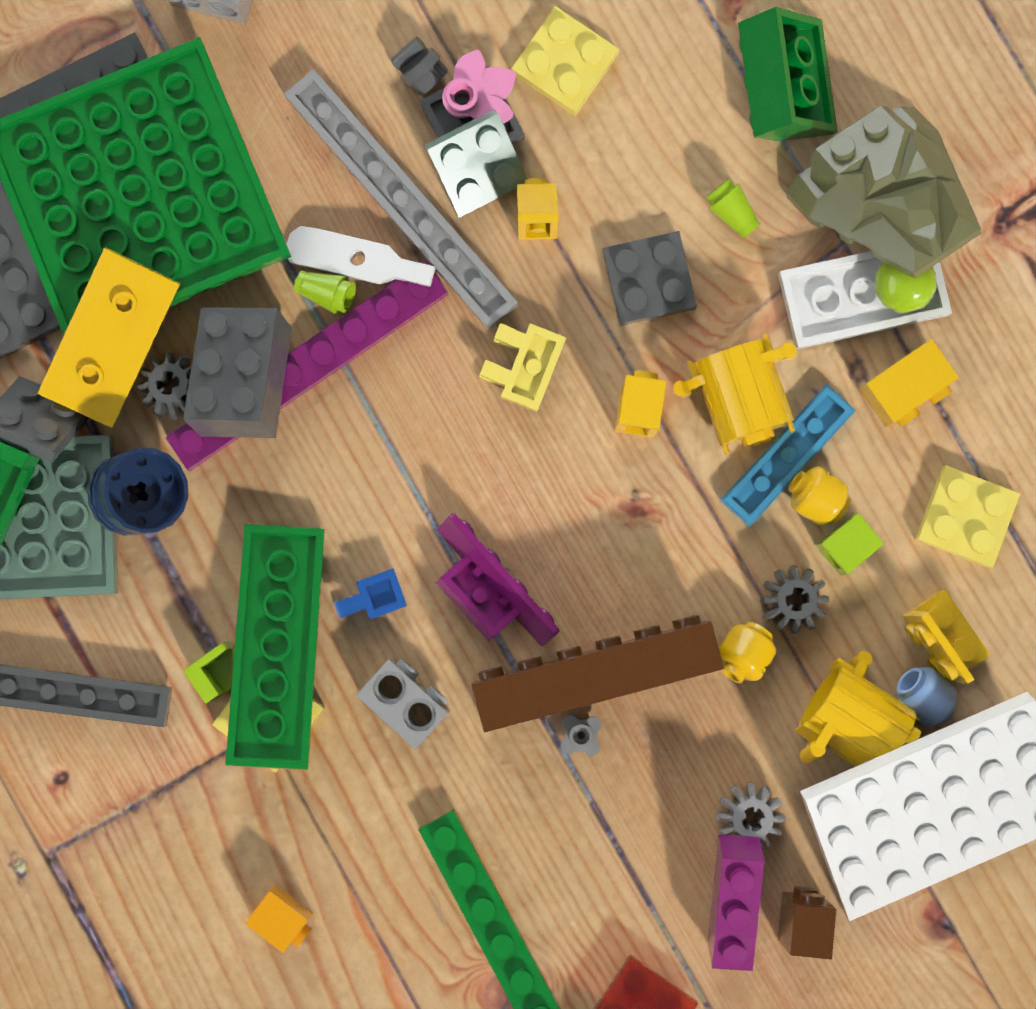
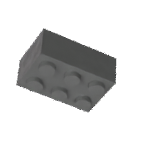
(238, 372)

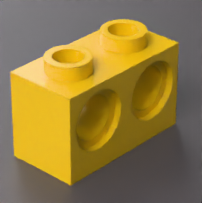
(640, 404)

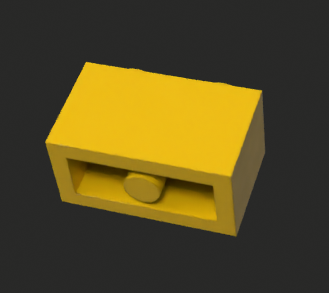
(910, 383)

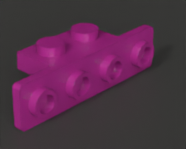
(487, 590)

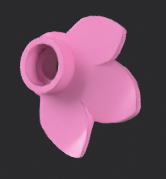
(482, 85)

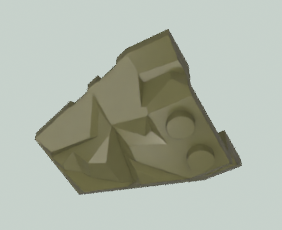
(888, 190)

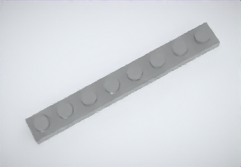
(401, 199)

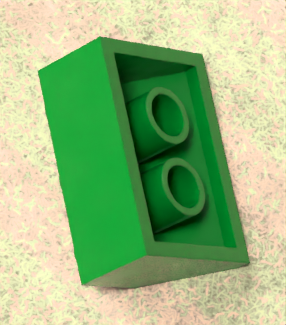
(787, 75)

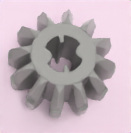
(750, 800)

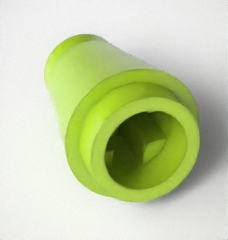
(733, 208)
(326, 290)

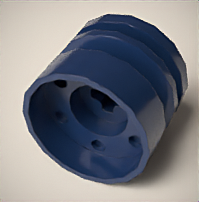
(159, 489)

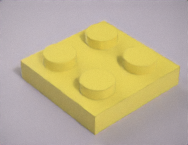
(565, 61)
(967, 516)

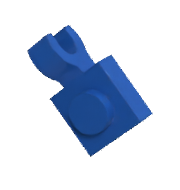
(377, 595)

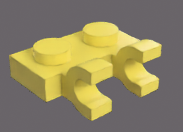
(532, 367)

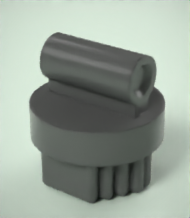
(419, 66)

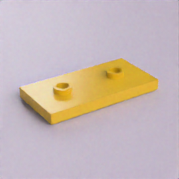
(108, 337)

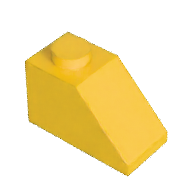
(537, 210)

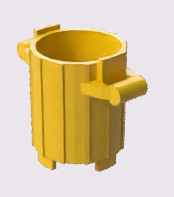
(742, 391)
(854, 716)

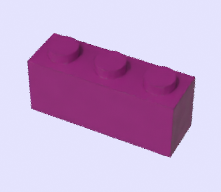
(735, 902)

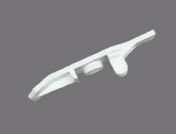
(336, 252)

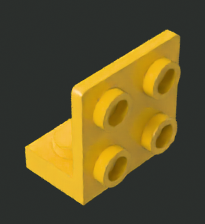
(946, 637)

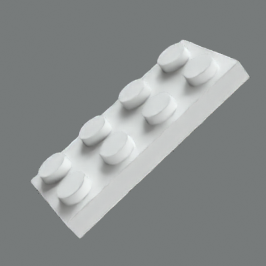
(840, 301)

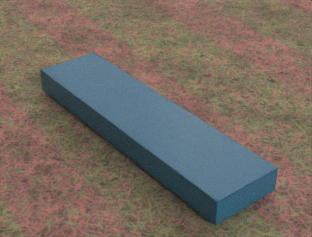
(787, 455)

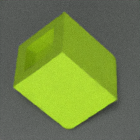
(849, 544)
(212, 672)

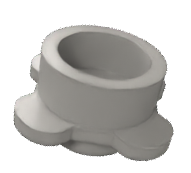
(589, 743)

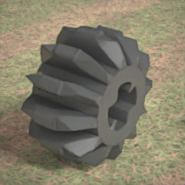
(161, 376)
(785, 589)

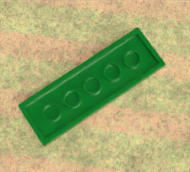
(275, 647)

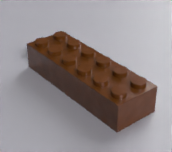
(598, 674)

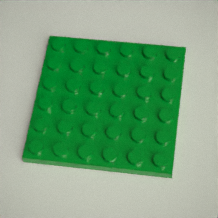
(141, 169)

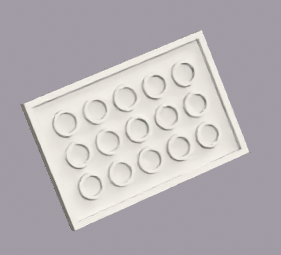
(929, 807)

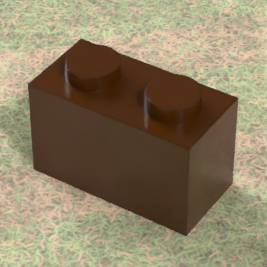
(807, 923)

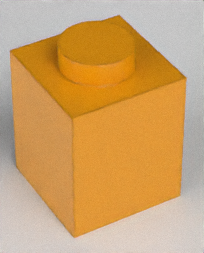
(280, 919)

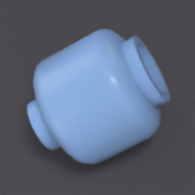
(928, 695)

